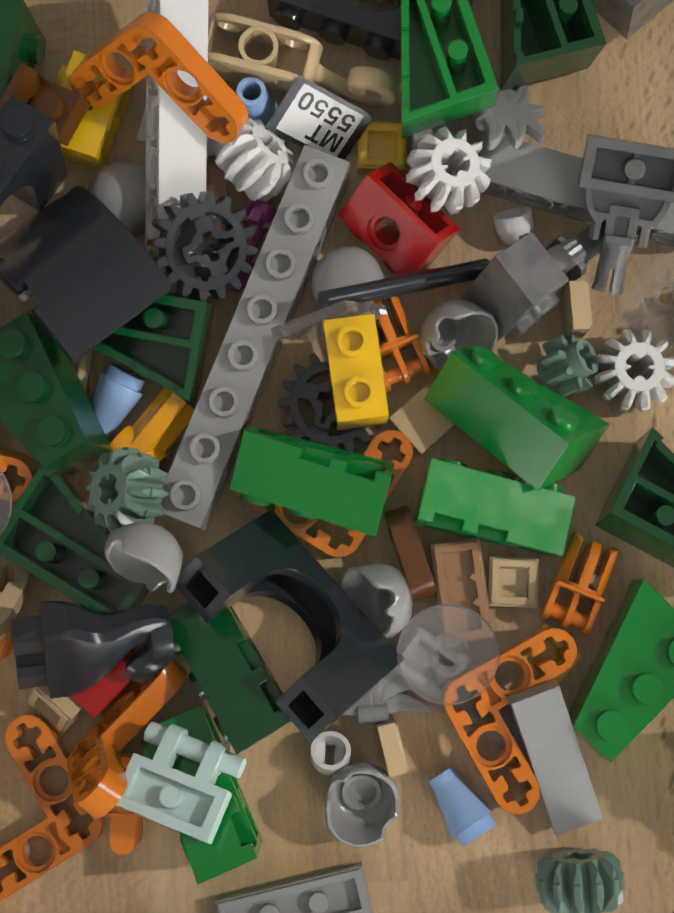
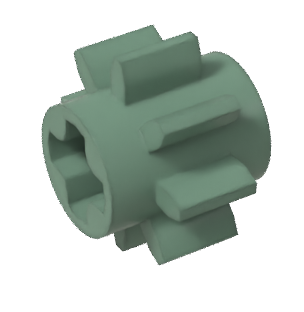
(567, 365)

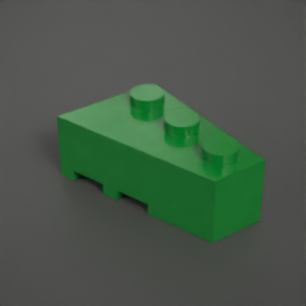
(442, 65)
(515, 416)
(312, 479)
(493, 508)
(630, 674)
(237, 835)

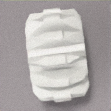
(256, 161)
(455, 189)
(650, 381)

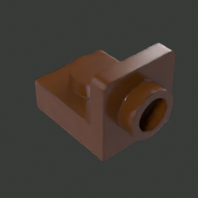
(49, 98)

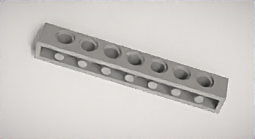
(248, 346)

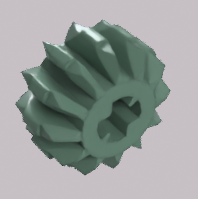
(126, 488)
(580, 881)

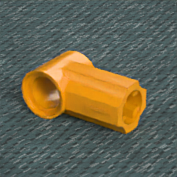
(157, 427)

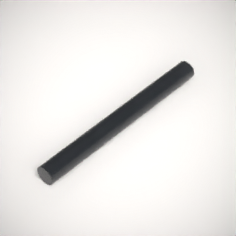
(404, 284)

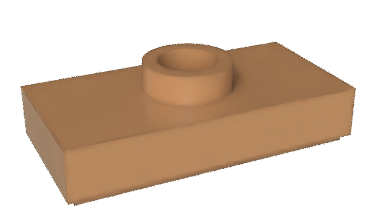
(461, 576)

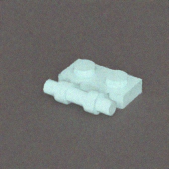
(174, 797)

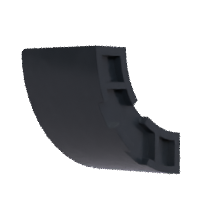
(79, 271)

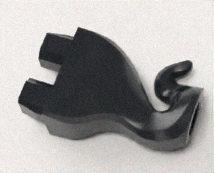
(78, 647)

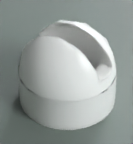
(514, 224)
(341, 755)

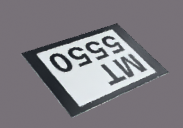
(319, 119)

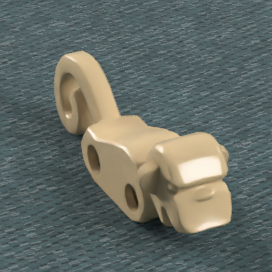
(271, 55)

